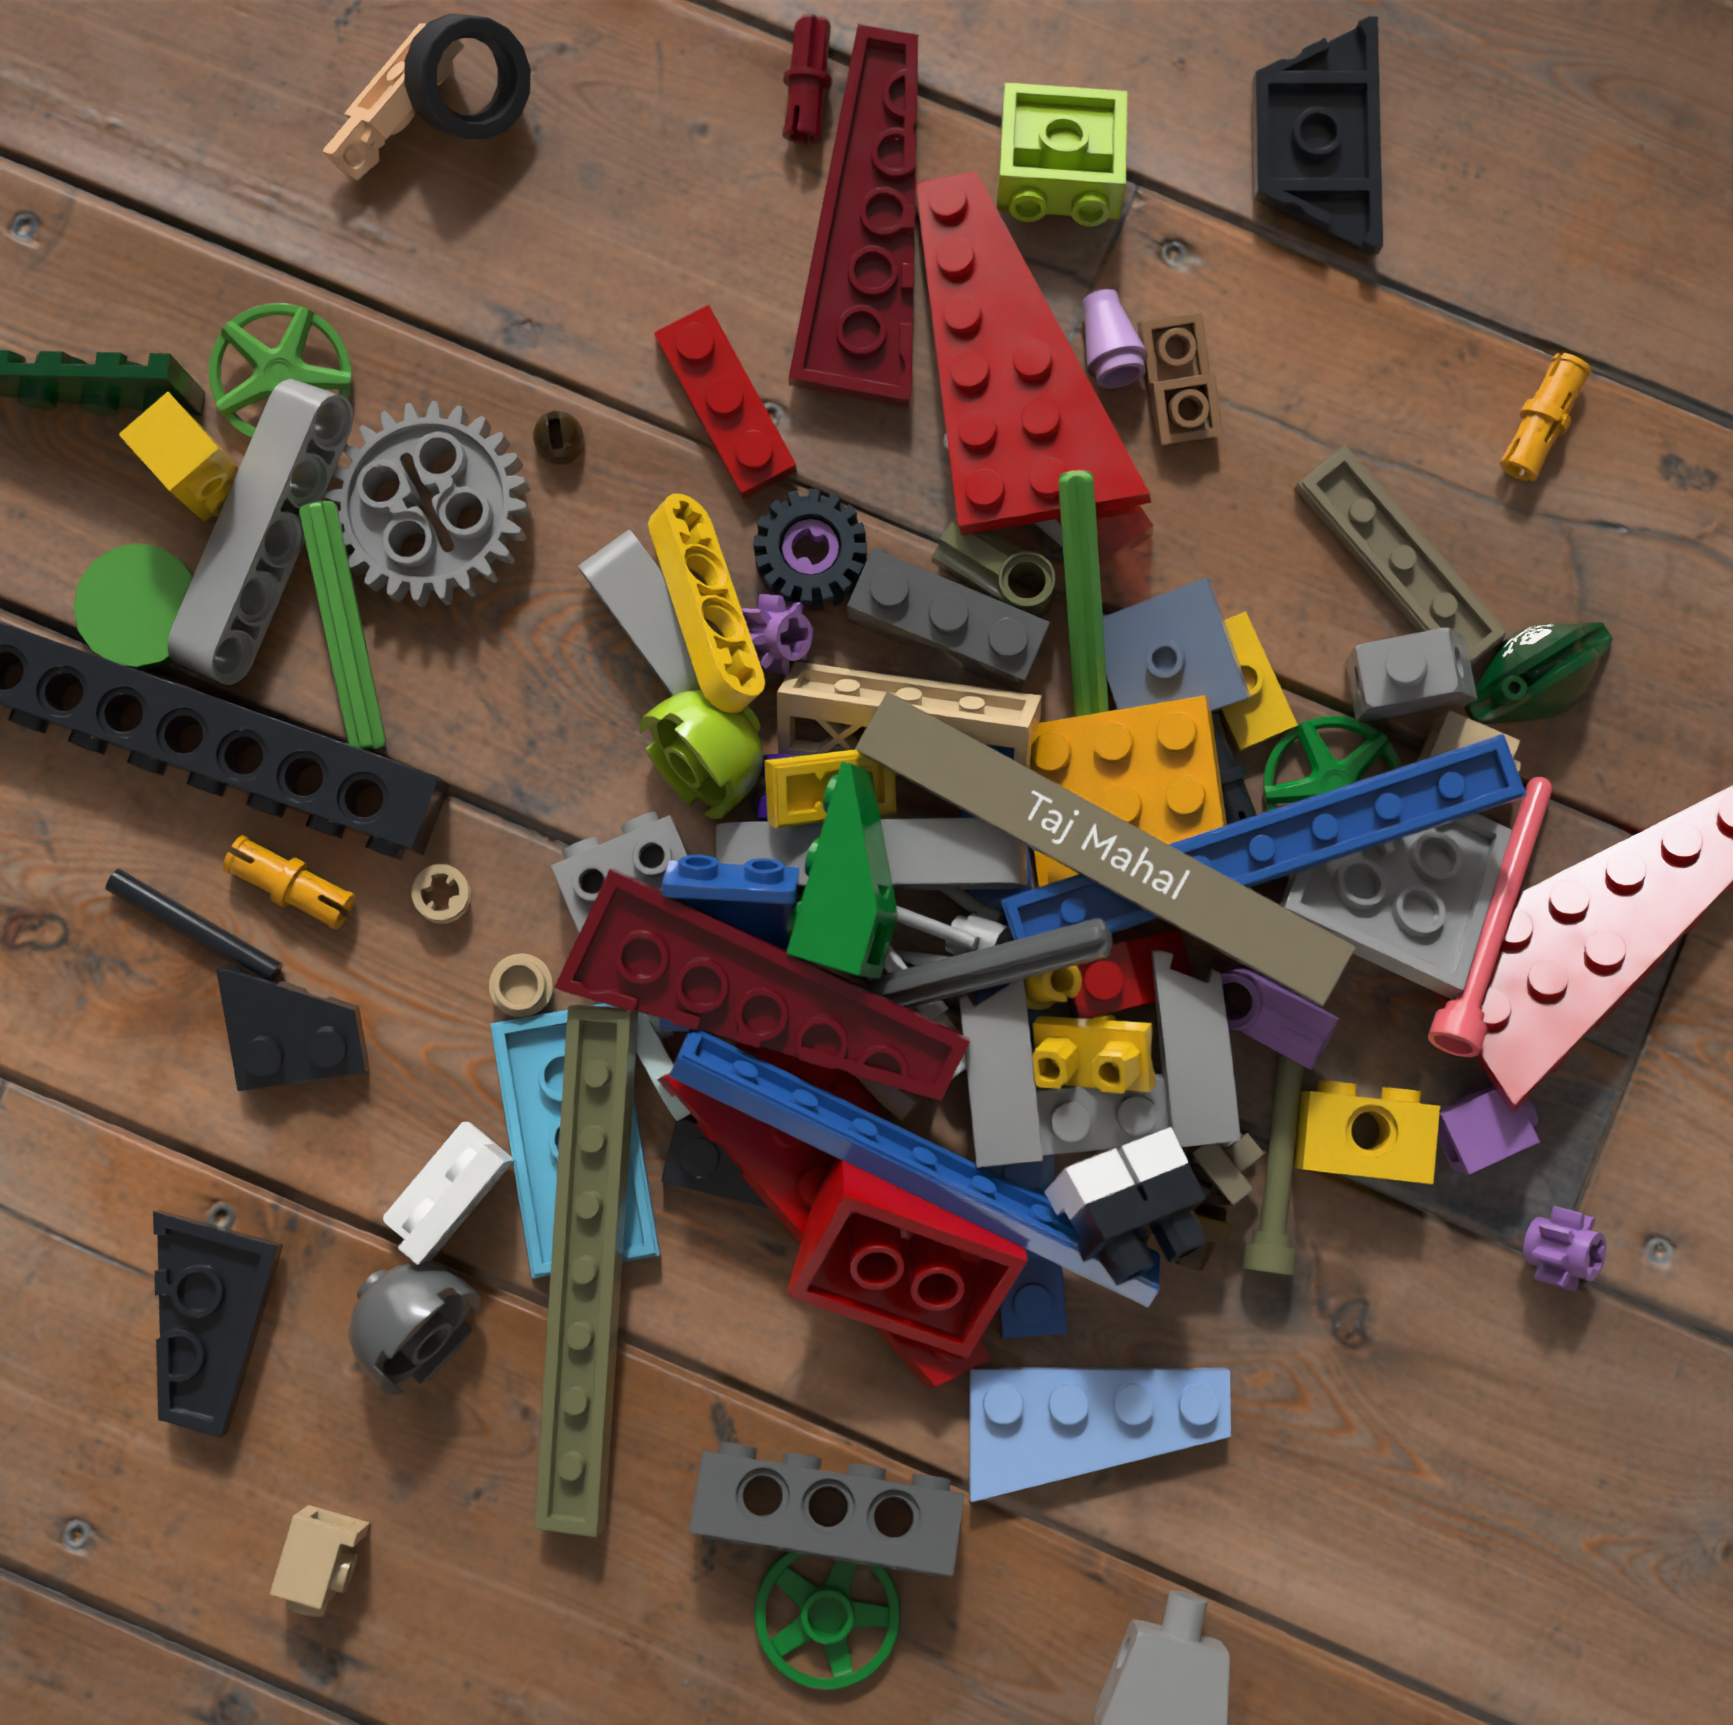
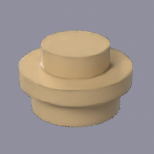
(521, 985)

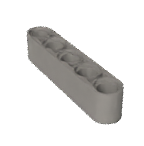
(259, 531)
(919, 852)

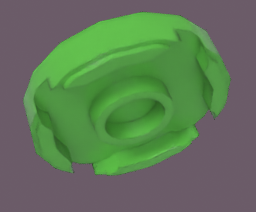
(130, 604)

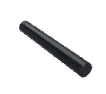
(193, 926)

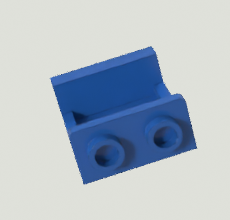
(747, 896)

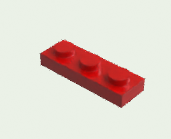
(725, 401)

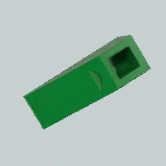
(849, 889)

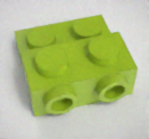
(1062, 153)

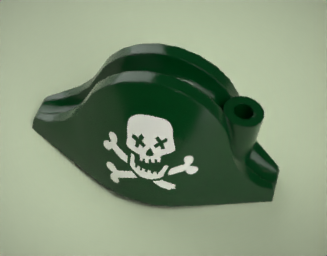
(1539, 672)

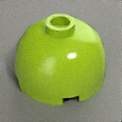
(705, 750)

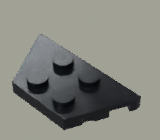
(1323, 137)

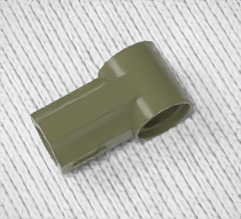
(991, 564)

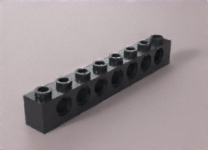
(409, 794)

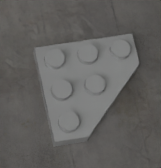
(1410, 901)

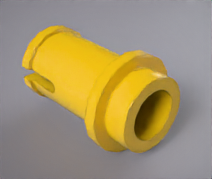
(1050, 987)

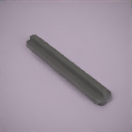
(996, 964)

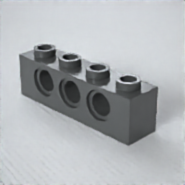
(924, 1549)

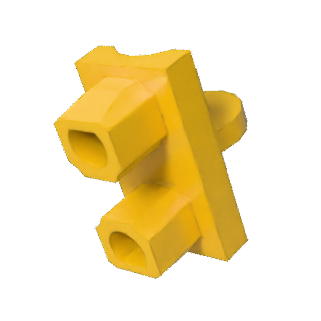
(1093, 1054)

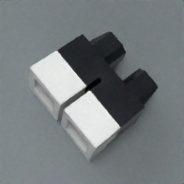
(1128, 1197)

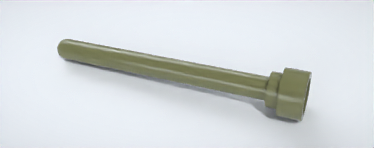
(1271, 1246)

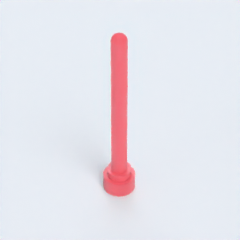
(1460, 1024)

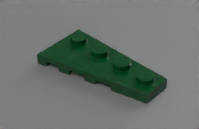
(98, 386)

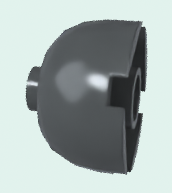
(410, 1322)

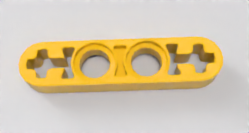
(723, 665)

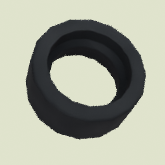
(512, 76)

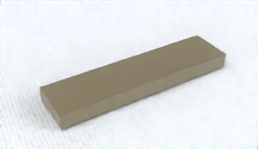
(1397, 552)

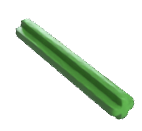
(1083, 592)
(342, 625)

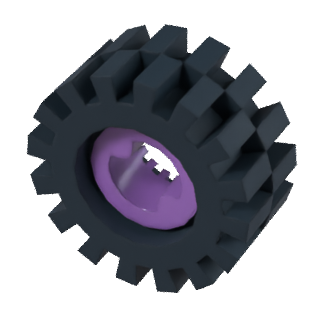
(821, 520)

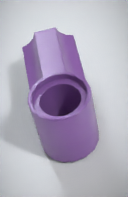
(1279, 1018)

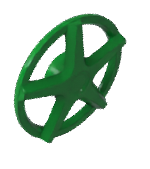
(1326, 770)
(827, 1618)

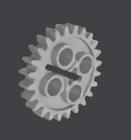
(478, 478)

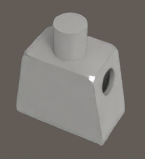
(1410, 674)
(1167, 1671)

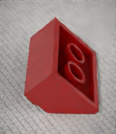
(901, 1262)

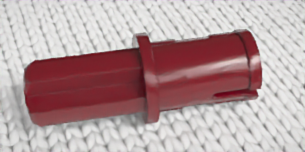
(807, 79)

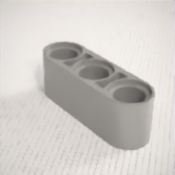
(641, 604)

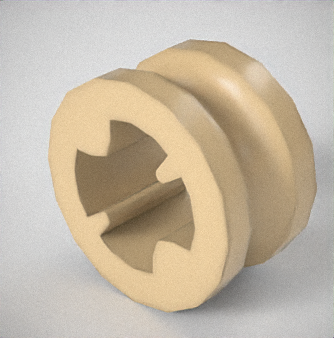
(425, 883)

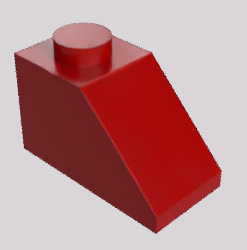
(1125, 976)

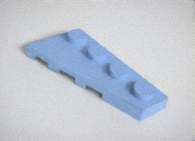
(1076, 1420)

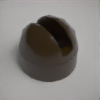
(571, 433)

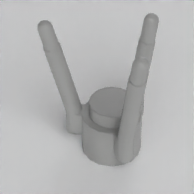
(964, 935)

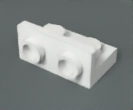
(446, 1192)

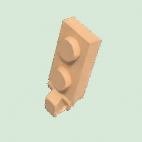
(380, 112)

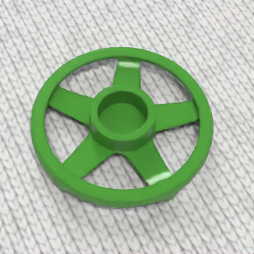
(274, 364)

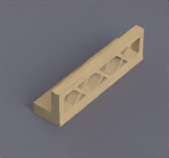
(853, 697)

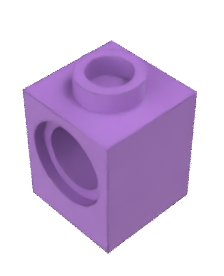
(1483, 1130)

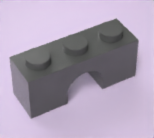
(929, 609)

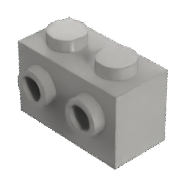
(640, 853)

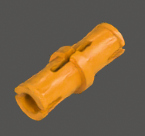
(1545, 417)
(289, 882)

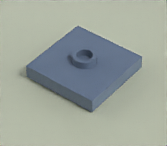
(1173, 651)

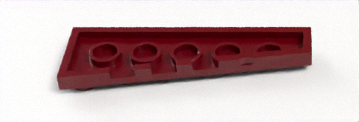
(861, 273)
(716, 978)

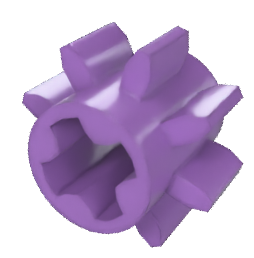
(778, 632)
(1565, 1248)

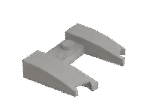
(1023, 1121)

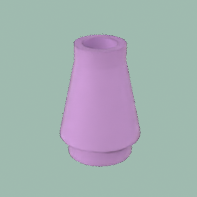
(1112, 344)

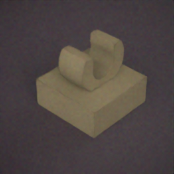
(1224, 1165)

